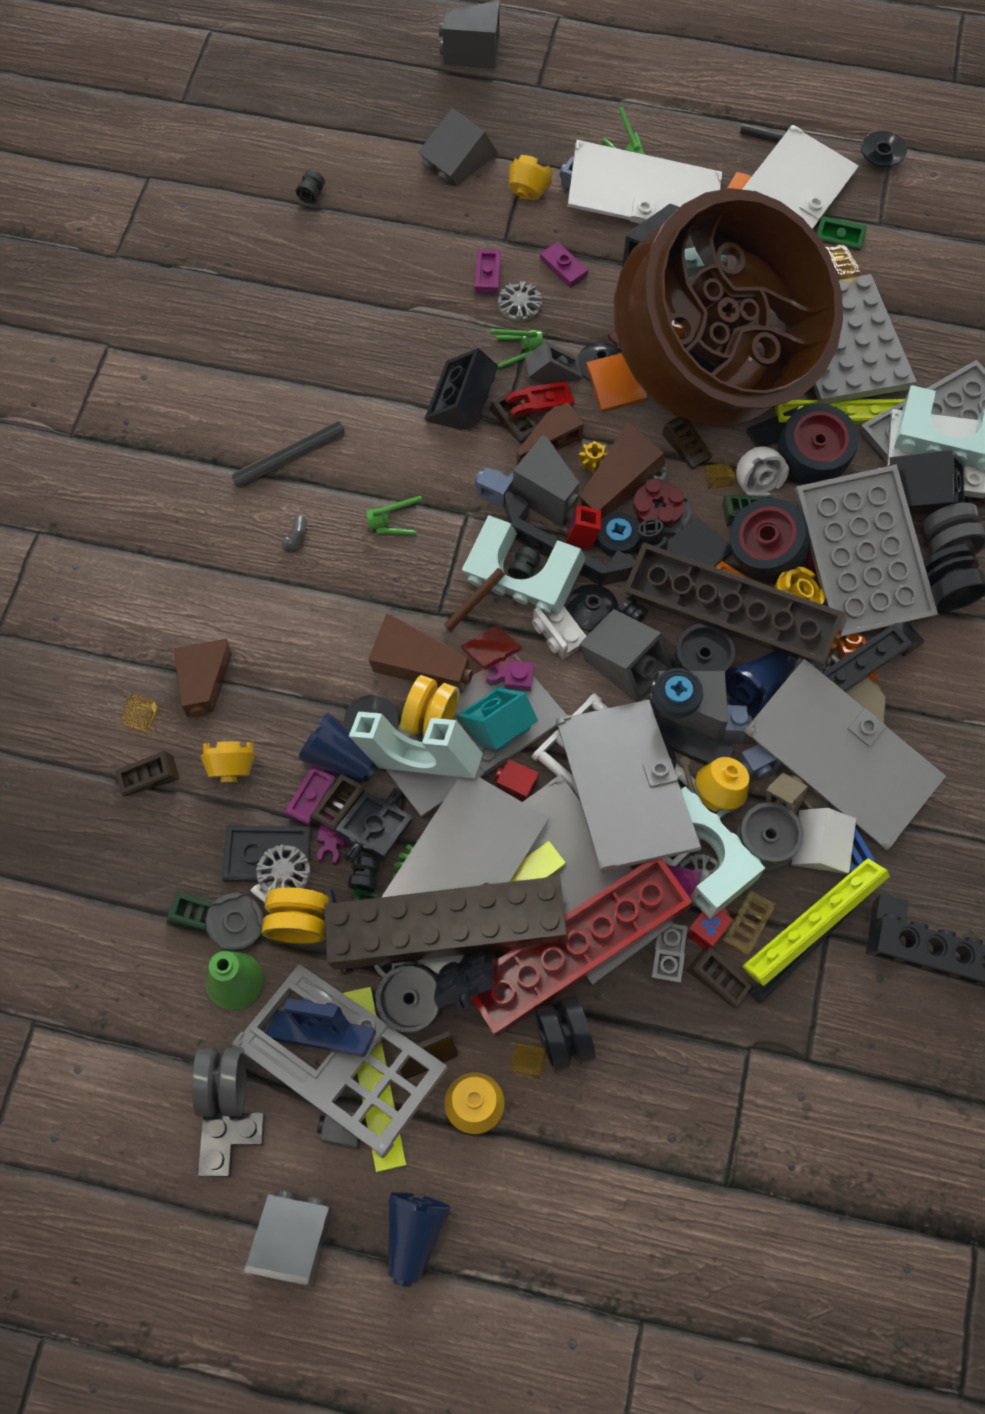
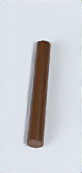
(474, 599)

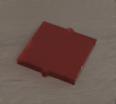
(491, 647)

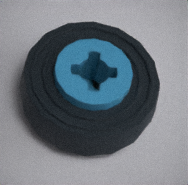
(610, 541)
(674, 702)

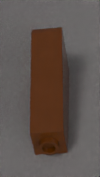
(623, 471)
(410, 653)

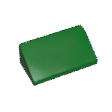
(841, 232)

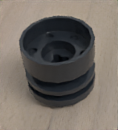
(955, 577)

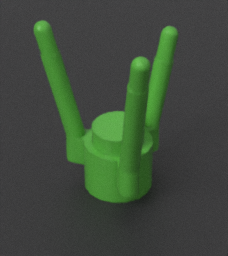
(635, 145)
(529, 340)
(379, 517)

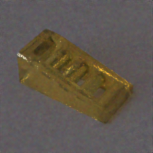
(850, 264)
(760, 901)

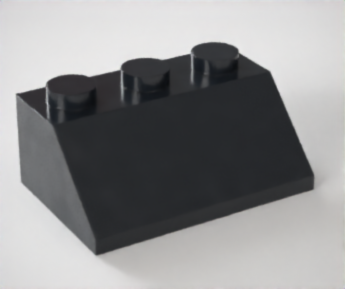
(462, 390)

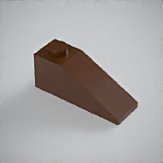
(559, 425)

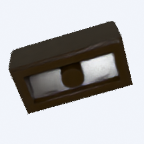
(439, 1046)

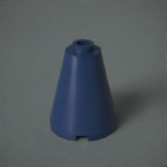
(758, 680)
(336, 752)
(413, 1234)

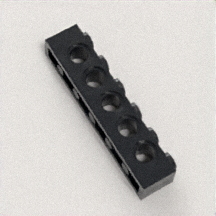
(885, 944)

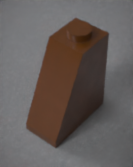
(201, 675)

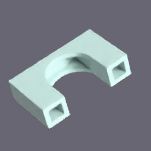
(920, 436)
(545, 590)
(443, 751)
(736, 866)

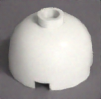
(761, 471)

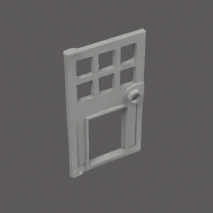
(338, 1069)

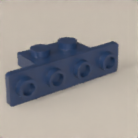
(320, 1027)

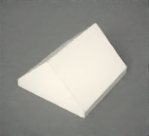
(826, 840)

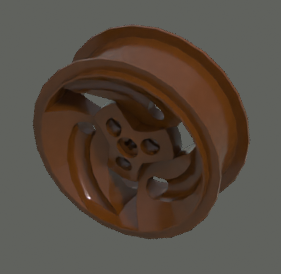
(777, 269)

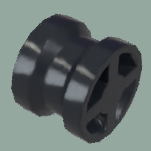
(632, 609)

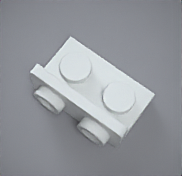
(560, 630)

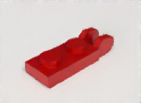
(540, 398)

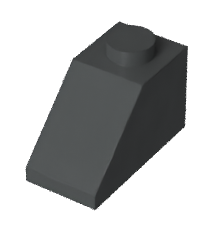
(552, 365)

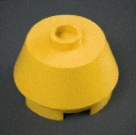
(528, 178)
(800, 583)
(228, 760)
(723, 784)
(474, 1103)

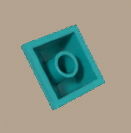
(498, 717)

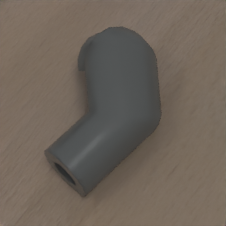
(298, 532)

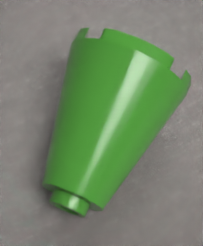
(234, 980)

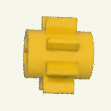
(592, 456)

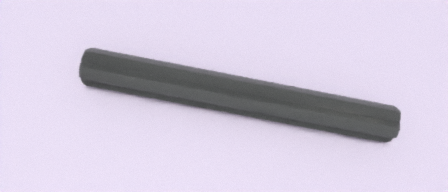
(288, 453)

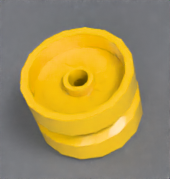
(428, 702)
(295, 916)

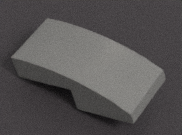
(670, 954)

